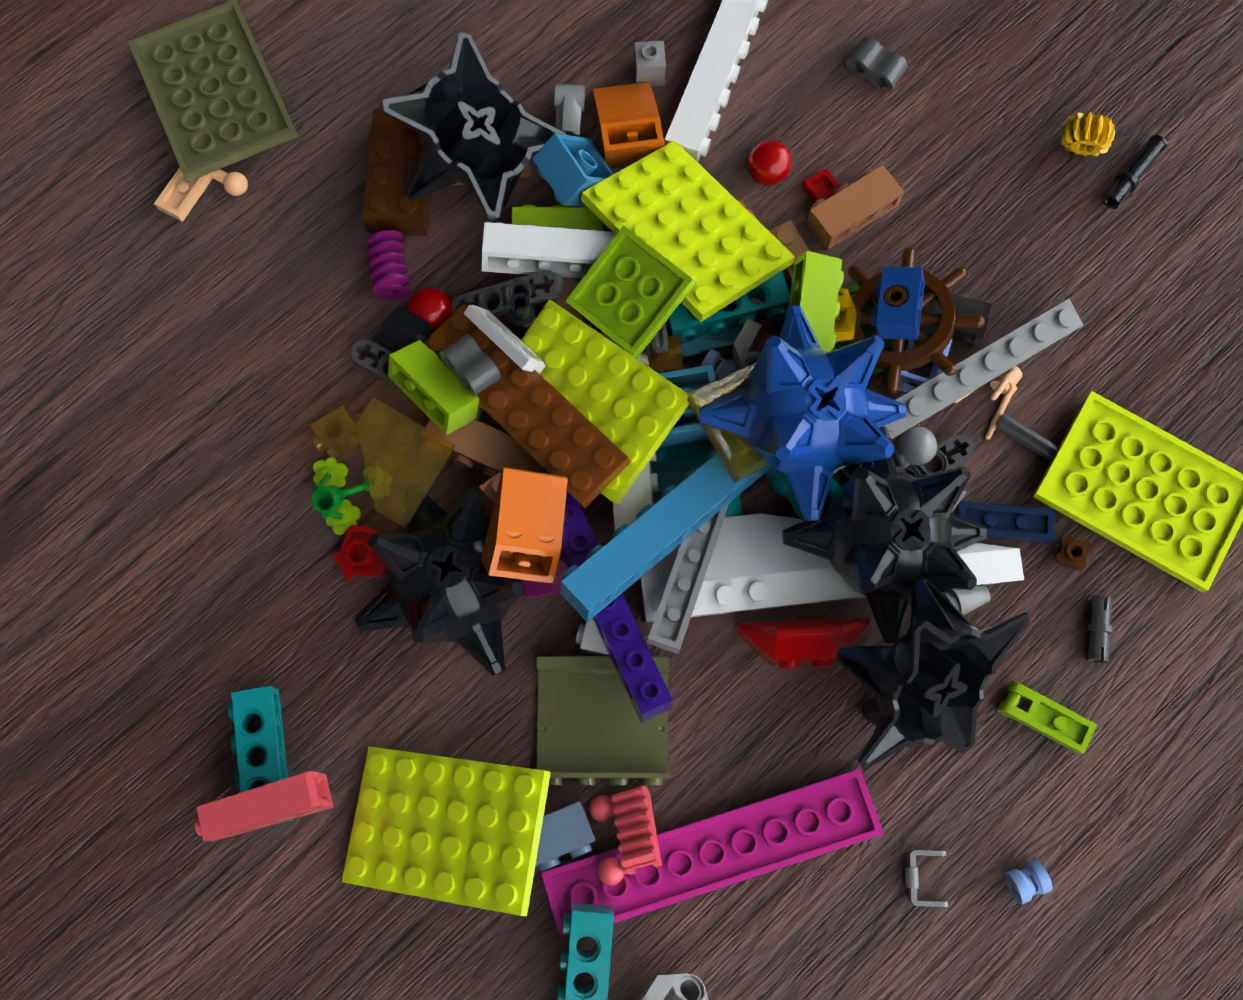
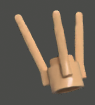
(1005, 385)

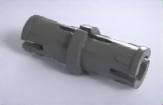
(1099, 629)

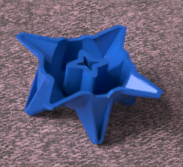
(809, 409)

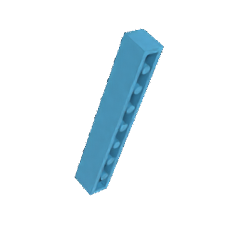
(651, 536)

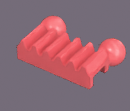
(636, 832)

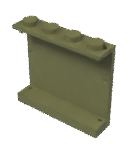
(591, 726)

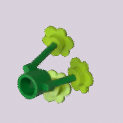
(330, 499)

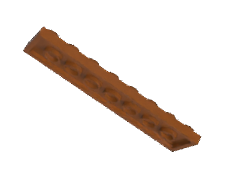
(540, 417)

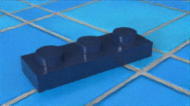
(1011, 521)

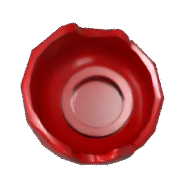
(769, 162)
(430, 306)

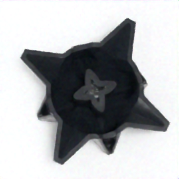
(468, 131)
(892, 532)
(442, 607)
(930, 677)

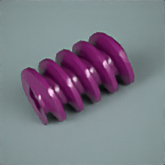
(387, 265)

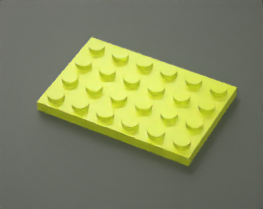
(692, 224)
(608, 387)
(1145, 491)
(447, 829)

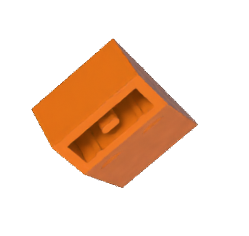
(627, 123)
(526, 526)

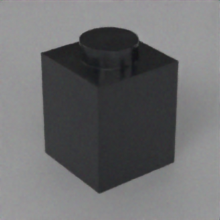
(403, 329)

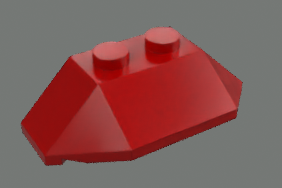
(801, 640)

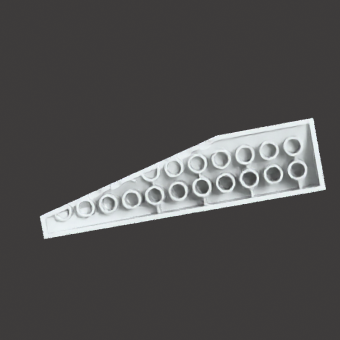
(759, 572)

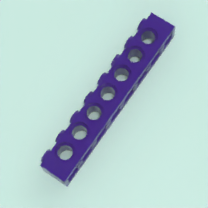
(617, 626)

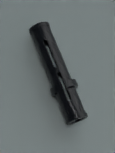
(1128, 180)

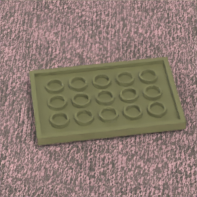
(212, 90)

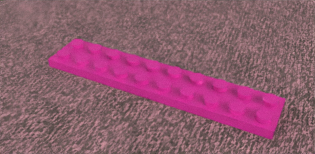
(725, 849)

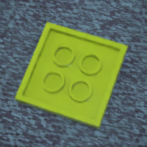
(630, 291)

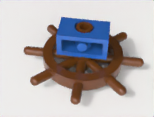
(899, 316)

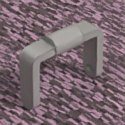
(912, 879)

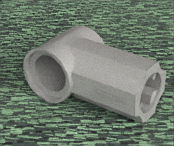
(569, 105)

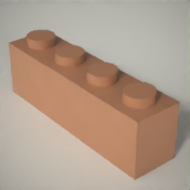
(487, 449)

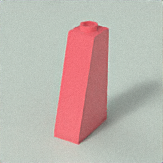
(264, 806)

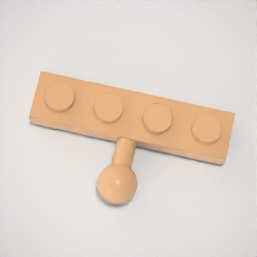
(181, 196)

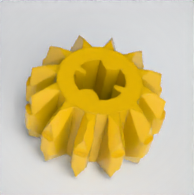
(1088, 134)

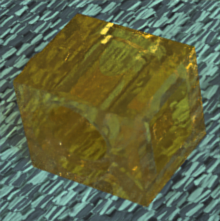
(335, 420)

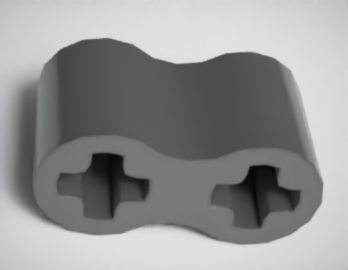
(876, 64)
(470, 365)

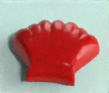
(357, 556)

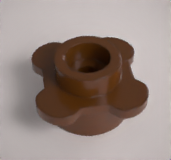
(1064, 554)

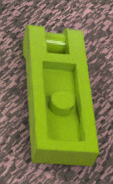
(1048, 718)

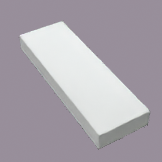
(504, 339)

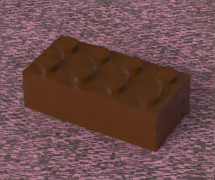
(389, 167)

